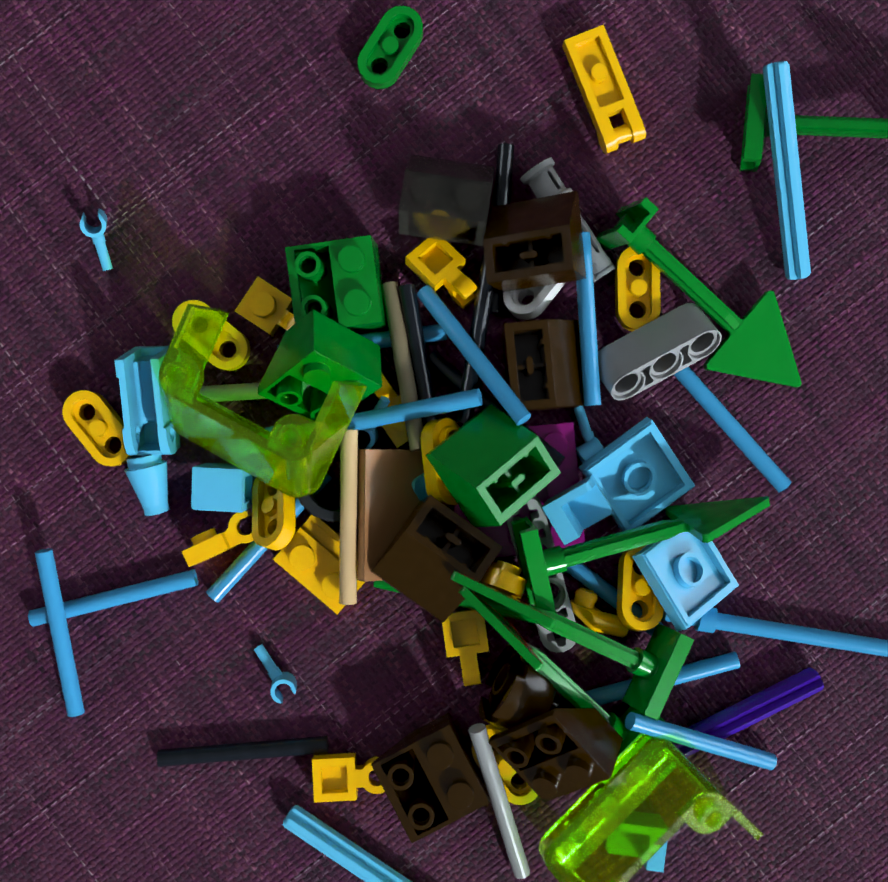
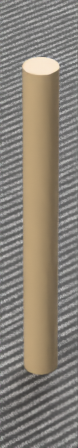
(348, 517)

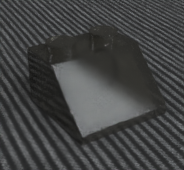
(445, 200)

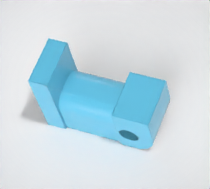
(143, 404)

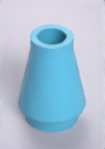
(149, 482)

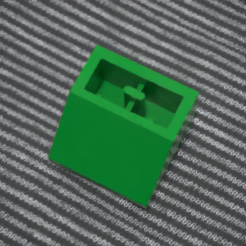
(338, 281)
(312, 358)
(492, 467)

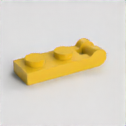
(603, 88)

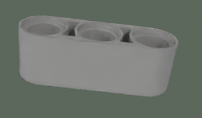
(657, 351)

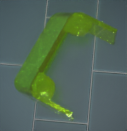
(287, 458)
(635, 813)

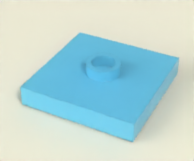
(638, 475)
(685, 577)

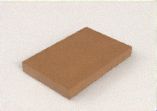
(383, 502)

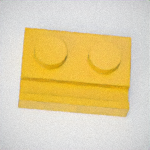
(315, 560)

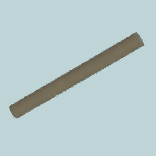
(402, 358)

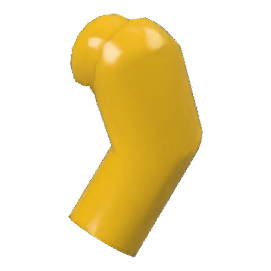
(596, 620)

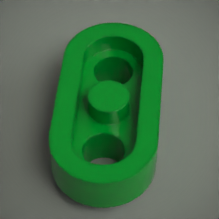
(388, 49)

